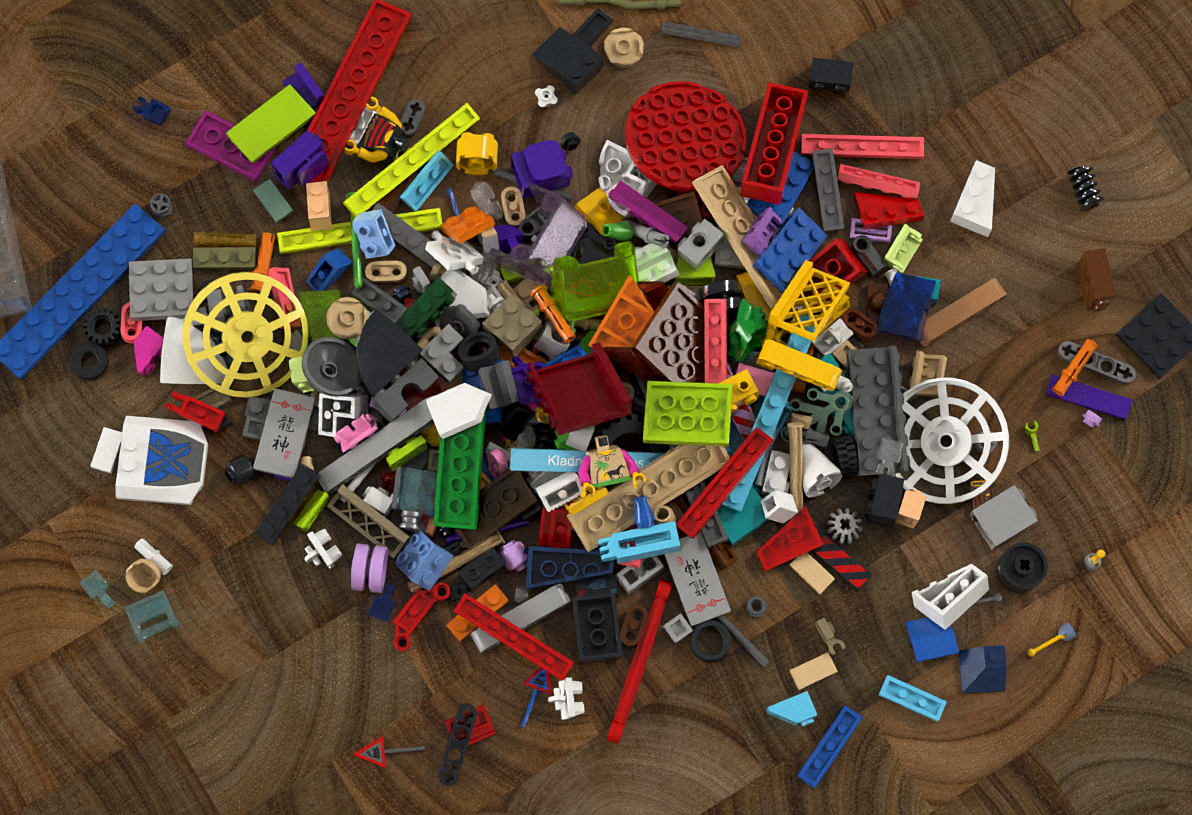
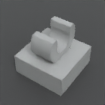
(678, 628)

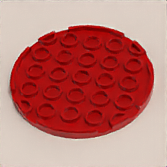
(683, 134)

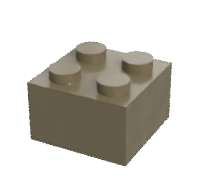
(512, 326)

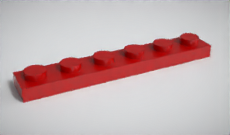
(724, 483)
(513, 637)

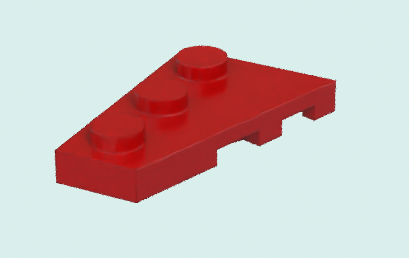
(886, 210)
(791, 541)

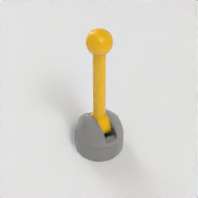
(1090, 563)

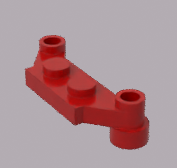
(415, 611)

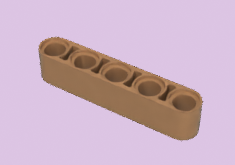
(962, 311)

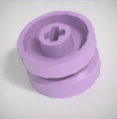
(369, 568)

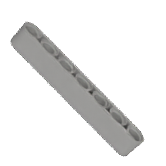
(376, 447)

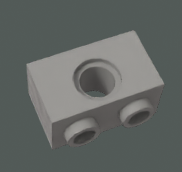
(696, 255)

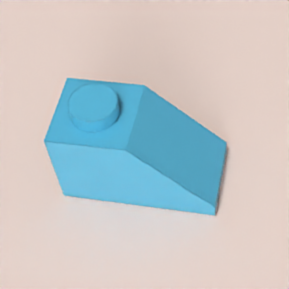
(794, 710)

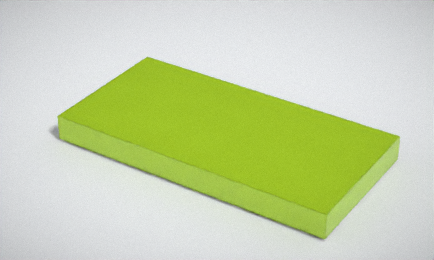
(271, 124)

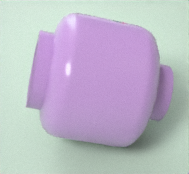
(514, 555)

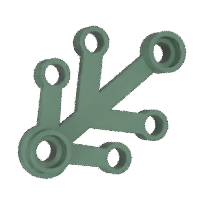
(821, 413)

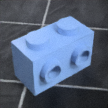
(373, 234)

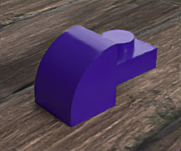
(508, 237)

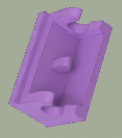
(761, 231)

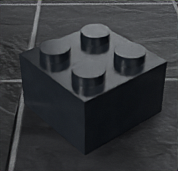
(885, 500)

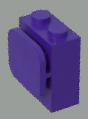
(301, 161)
(542, 166)

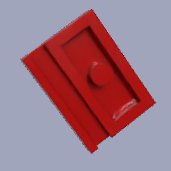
(555, 528)
(482, 728)

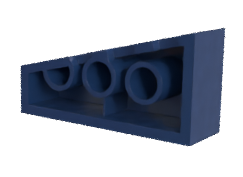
(562, 565)

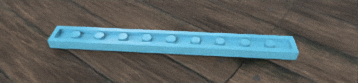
(769, 415)

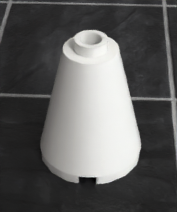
(817, 471)

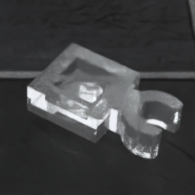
(889, 452)

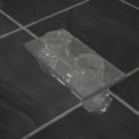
(482, 194)

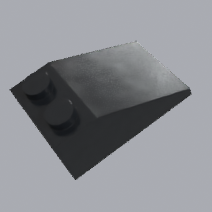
(569, 60)

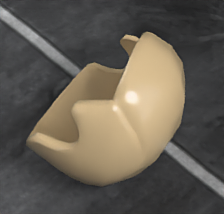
(142, 575)

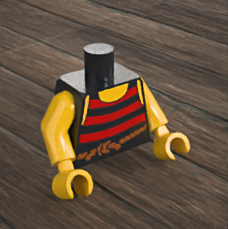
(381, 138)

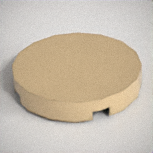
(623, 47)
(346, 318)

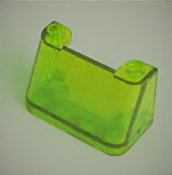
(592, 286)

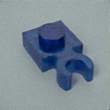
(154, 111)

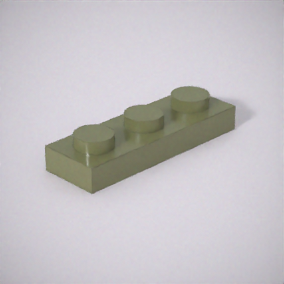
(224, 258)

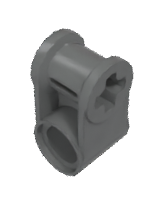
(535, 221)

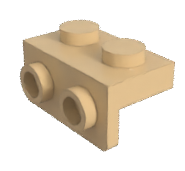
(926, 368)

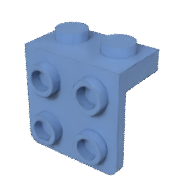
(423, 560)

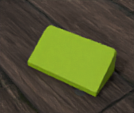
(311, 510)

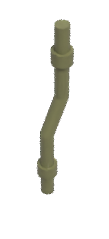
(659, 4)

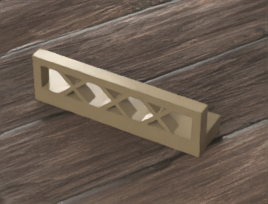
(373, 515)

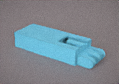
(649, 542)

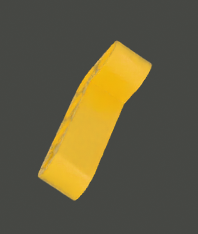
(798, 365)

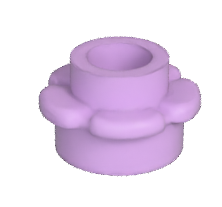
(1091, 419)

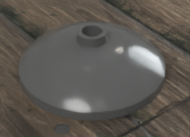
(336, 358)

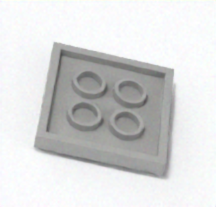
(160, 289)

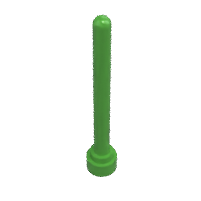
(356, 253)

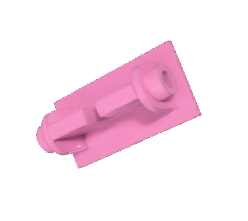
(364, 427)

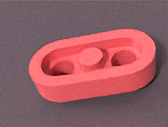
(129, 326)

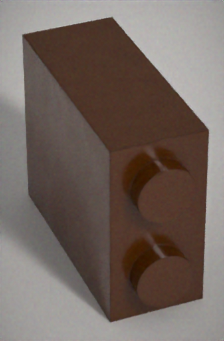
(1096, 279)

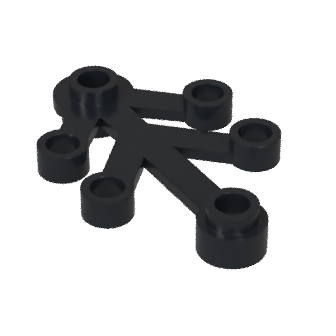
(590, 253)

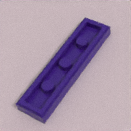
(1092, 398)

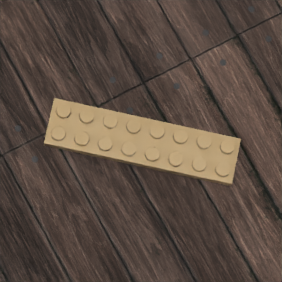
(735, 220)
(665, 480)

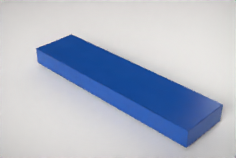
(829, 746)

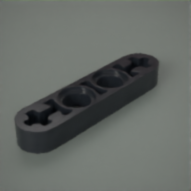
(454, 743)

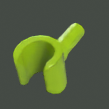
(1032, 433)

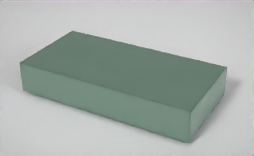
(273, 201)

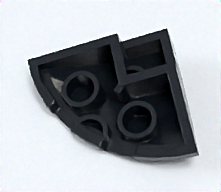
(383, 351)

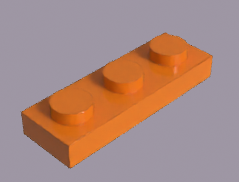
(493, 599)

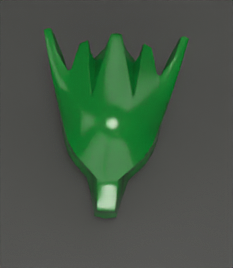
(746, 331)

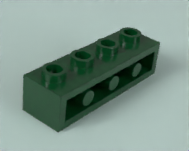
(426, 309)

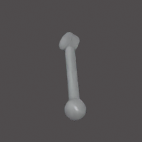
(997, 597)

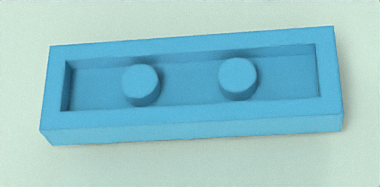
(426, 181)
(912, 698)

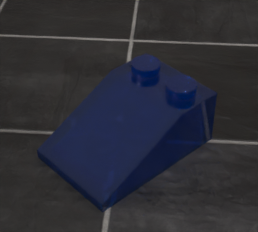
(906, 307)

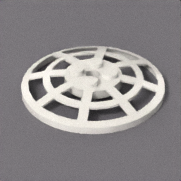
(961, 439)

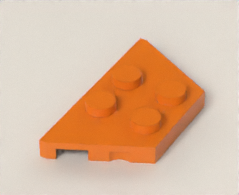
(624, 318)

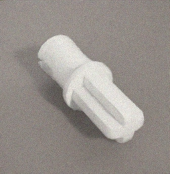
(155, 556)

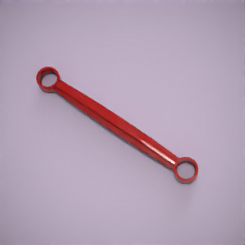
(639, 660)

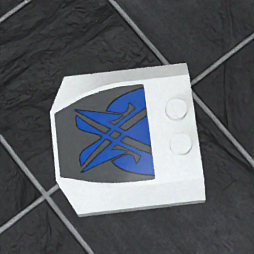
(161, 460)

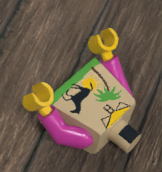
(606, 467)

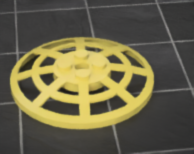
(236, 326)

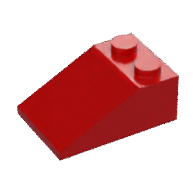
(837, 261)

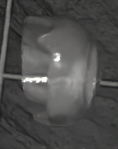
(526, 439)

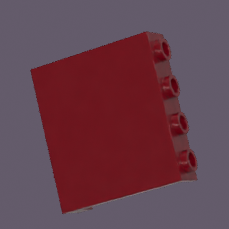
(580, 391)

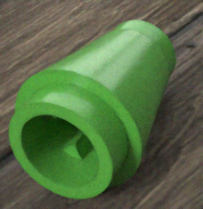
(620, 230)

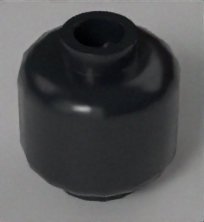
(240, 470)

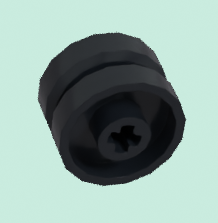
(722, 290)
(1023, 555)

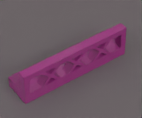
(647, 212)

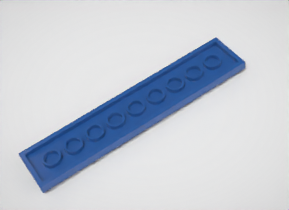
(78, 290)

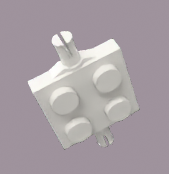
(454, 255)

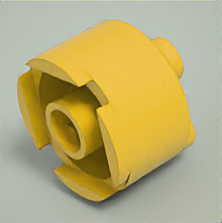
(477, 153)

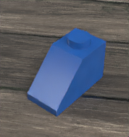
(328, 270)

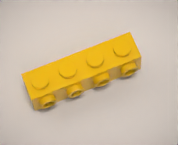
(743, 389)

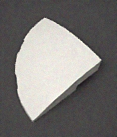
(616, 166)
(174, 364)

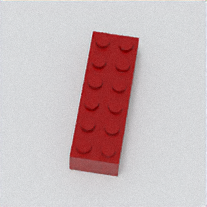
(774, 143)

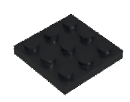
(1158, 336)

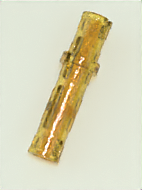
(228, 239)

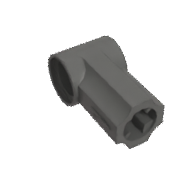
(869, 257)

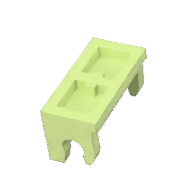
(903, 249)

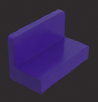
(305, 86)

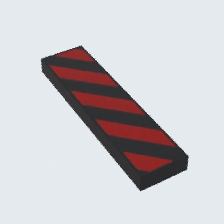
(841, 562)

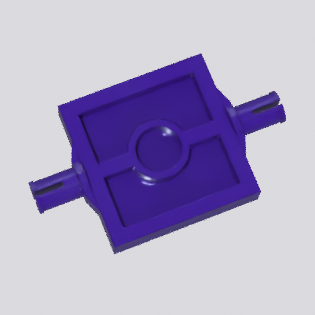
(524, 389)

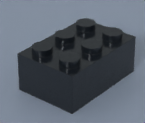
(597, 628)

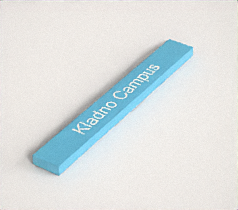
(563, 460)

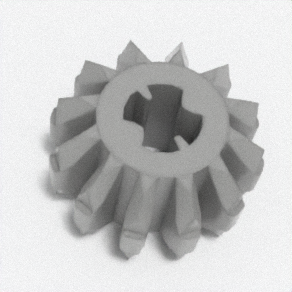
(835, 524)

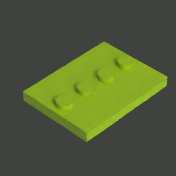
(688, 413)

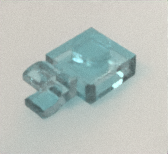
(96, 587)

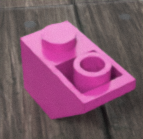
(147, 350)

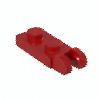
(197, 411)

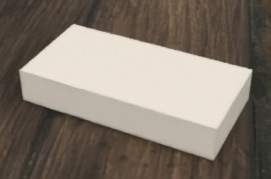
(107, 450)

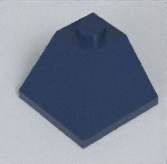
(983, 669)

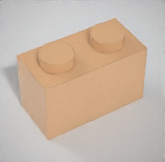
(319, 206)
(910, 508)

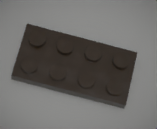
(498, 505)

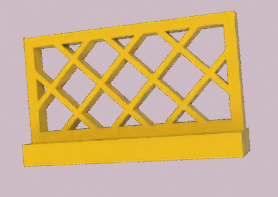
(794, 296)

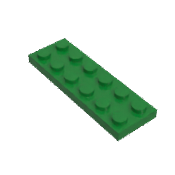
(459, 478)

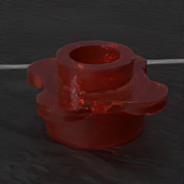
(388, 485)

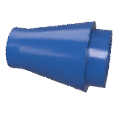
(642, 512)

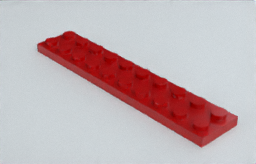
(357, 80)

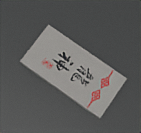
(284, 433)
(697, 580)

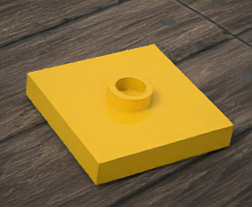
(598, 210)

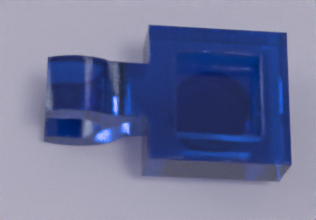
(382, 605)

